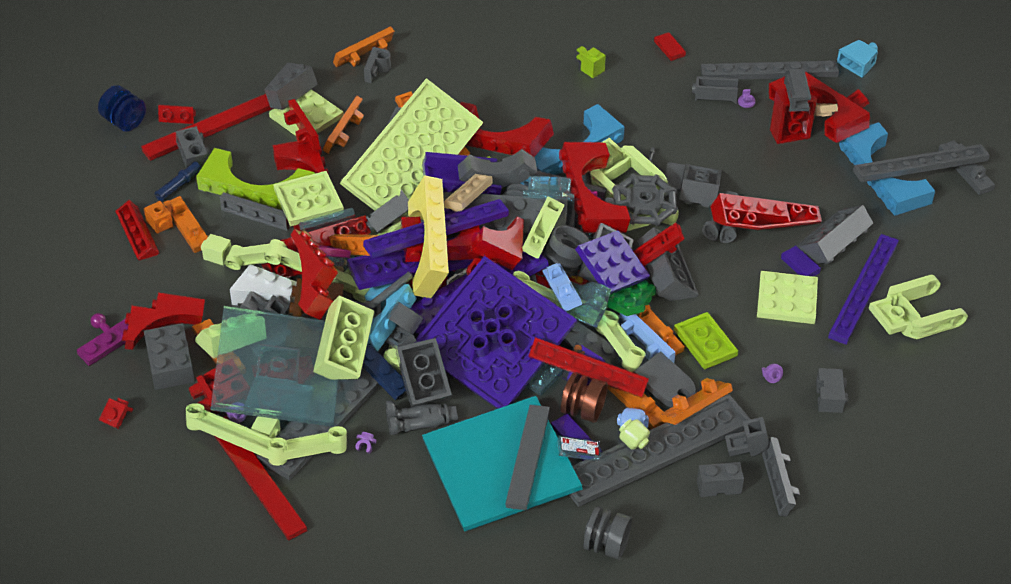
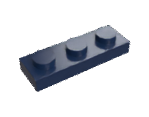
(383, 373)

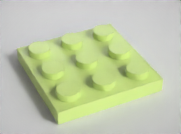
(317, 110)
(308, 197)
(787, 297)

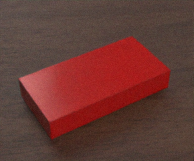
(670, 46)

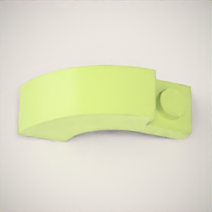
(542, 227)

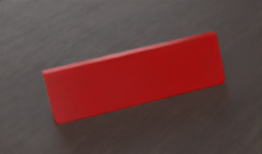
(137, 231)

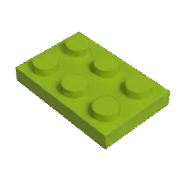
(705, 340)

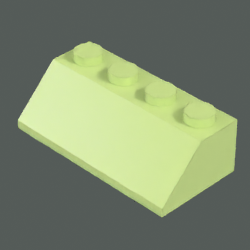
(344, 340)

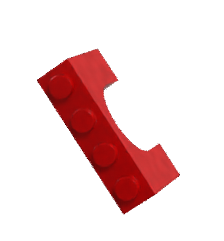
(457, 248)

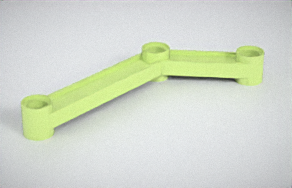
(278, 253)
(608, 326)
(275, 449)

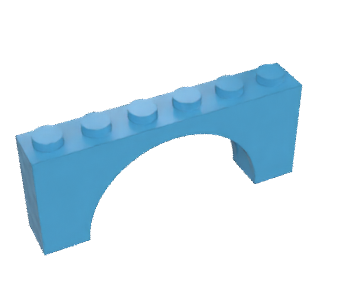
(601, 127)
(897, 194)

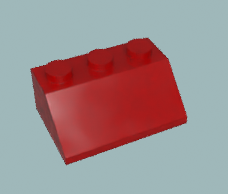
(791, 125)

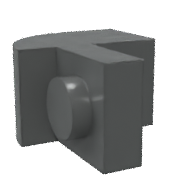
(273, 305)
(405, 318)
(751, 440)

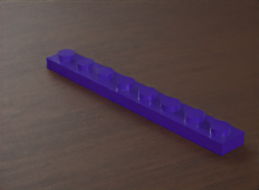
(453, 222)
(863, 289)

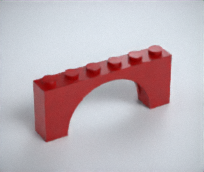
(845, 122)
(528, 137)
(298, 155)
(578, 160)

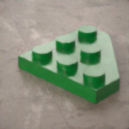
(632, 299)

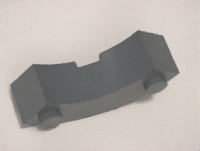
(504, 173)

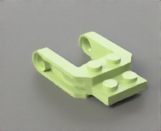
(619, 162)
(899, 315)

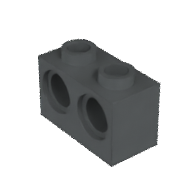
(191, 146)

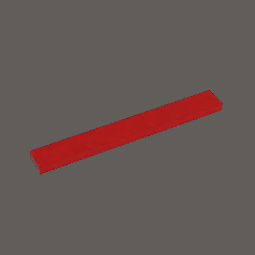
(210, 125)
(265, 489)

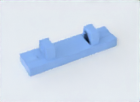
(562, 287)
(653, 343)

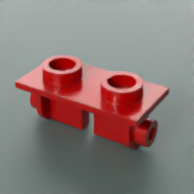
(176, 114)

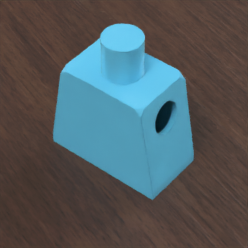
(858, 57)

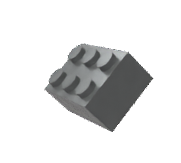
(169, 356)
(423, 373)

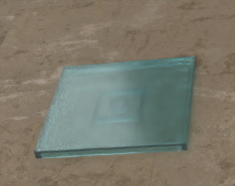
(269, 368)

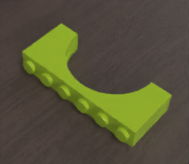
(217, 178)

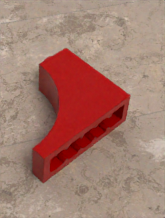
(501, 246)

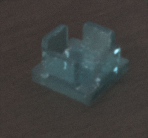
(543, 186)

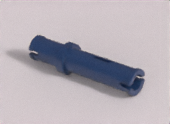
(183, 176)

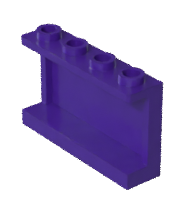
(446, 168)

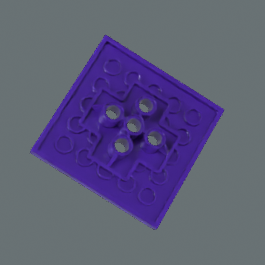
(497, 369)

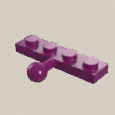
(105, 342)

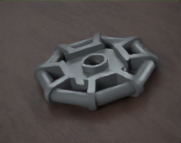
(646, 187)

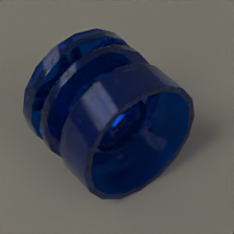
(121, 108)

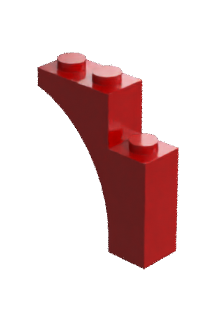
(165, 311)

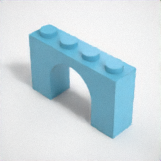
(381, 325)

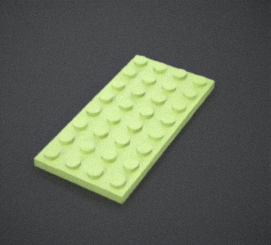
(395, 159)

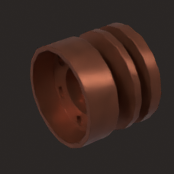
(587, 398)

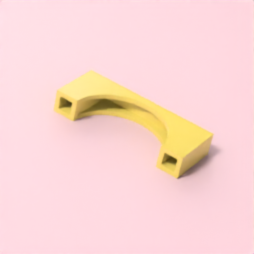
(428, 204)

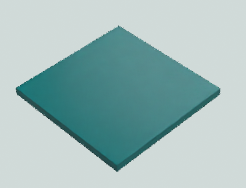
(479, 461)

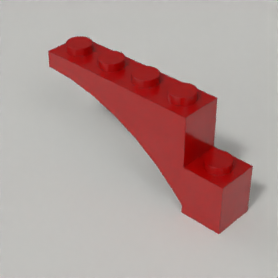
(316, 275)

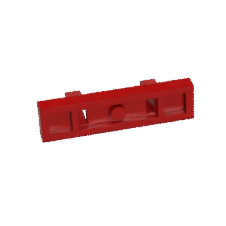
(306, 131)
(655, 246)

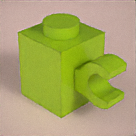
(591, 61)

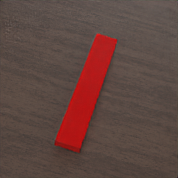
(590, 367)

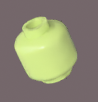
(634, 434)

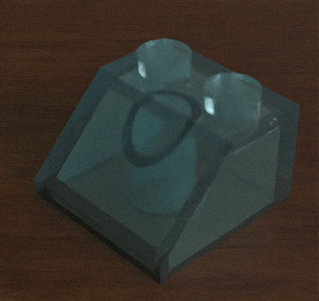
(594, 303)

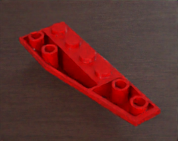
(761, 213)
(353, 226)

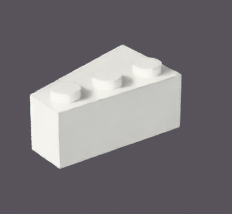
(262, 284)

